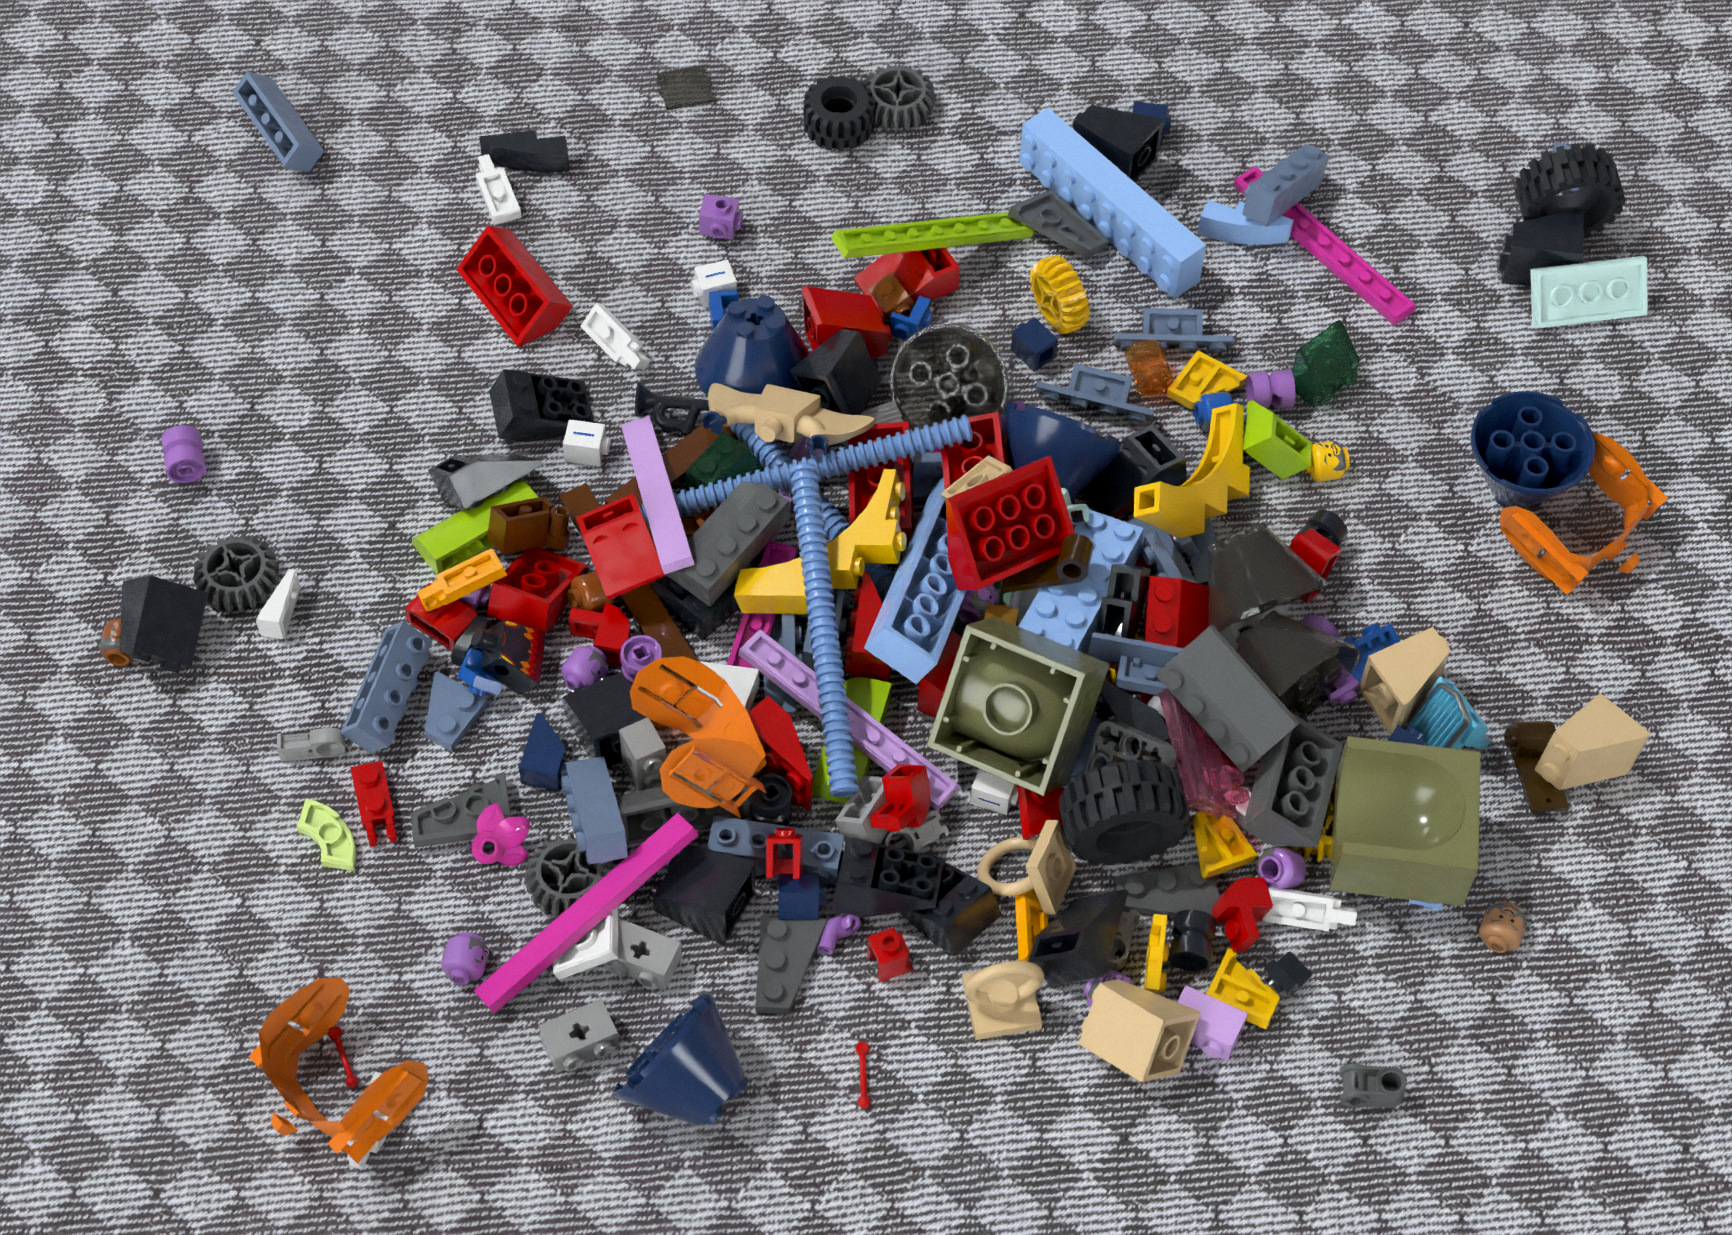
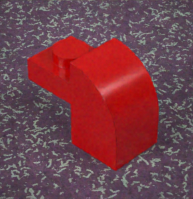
(607, 628)
(906, 798)
(1241, 908)

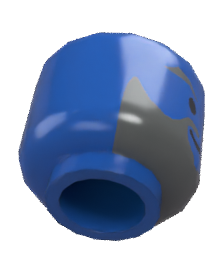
(1206, 403)

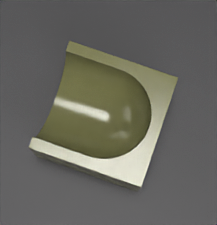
(1017, 705)
(1406, 821)

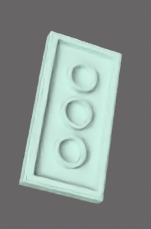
(1589, 292)

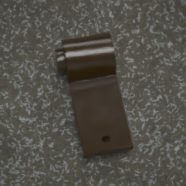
(1067, 568)
(1527, 744)

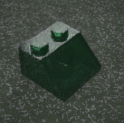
(1325, 365)
(721, 460)

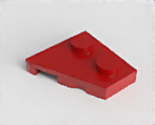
(1037, 809)

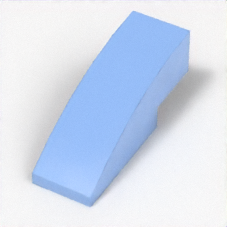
(1231, 226)

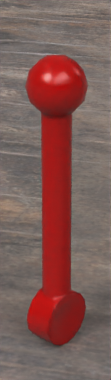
(335, 1035)
(862, 1050)

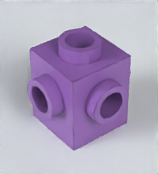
(720, 216)

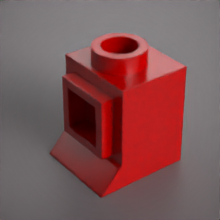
(778, 864)
(890, 952)

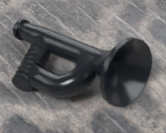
(646, 399)

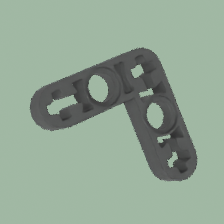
(1116, 751)

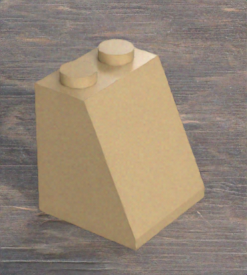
(1402, 675)
(1592, 746)
(1138, 1030)

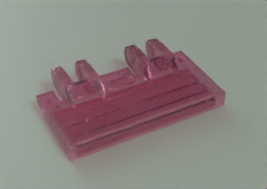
(1204, 777)

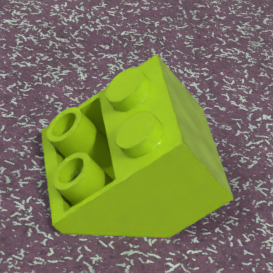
(1275, 442)

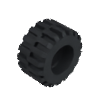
(843, 128)

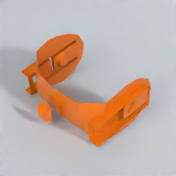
(1557, 564)
(721, 735)
(317, 1010)

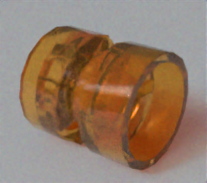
(1149, 367)

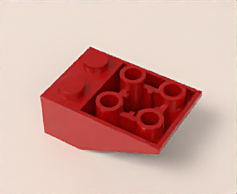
(921, 273)
(620, 546)
(863, 616)
(782, 749)

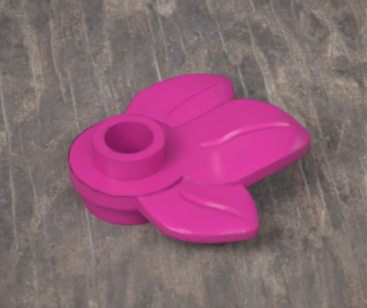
(504, 834)

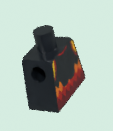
(511, 654)

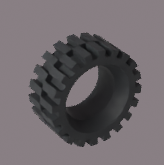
(1568, 169)

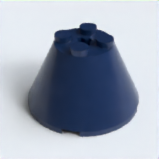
(750, 349)
(1073, 446)
(1531, 447)
(687, 1067)

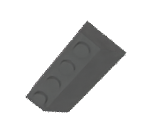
(732, 539)
(1227, 698)
(1293, 788)
(651, 808)

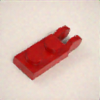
(373, 800)

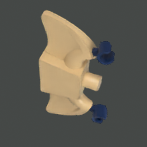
(782, 416)

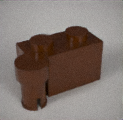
(528, 525)

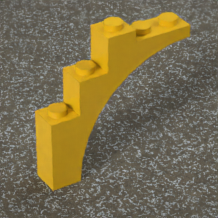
(1205, 494)
(868, 540)

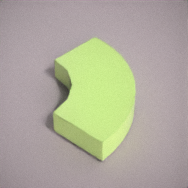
(330, 833)

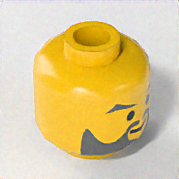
(1328, 461)

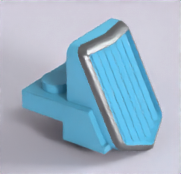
(1449, 719)

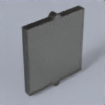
(685, 87)

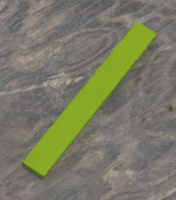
(929, 235)

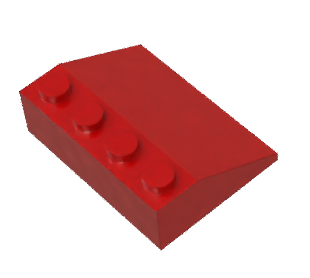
(1006, 525)

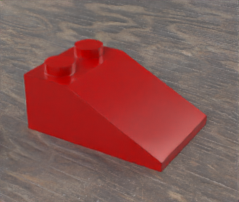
(534, 589)

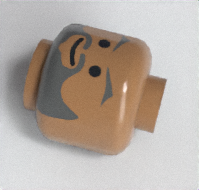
(1503, 927)

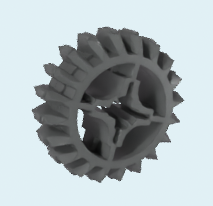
(914, 92)
(246, 557)
(558, 863)

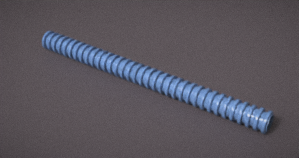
(771, 454)
(832, 463)
(823, 631)

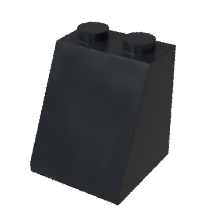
(1122, 137)
(1541, 244)
(840, 373)
(160, 621)
(599, 714)
(705, 891)

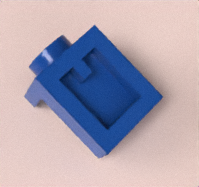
(719, 304)

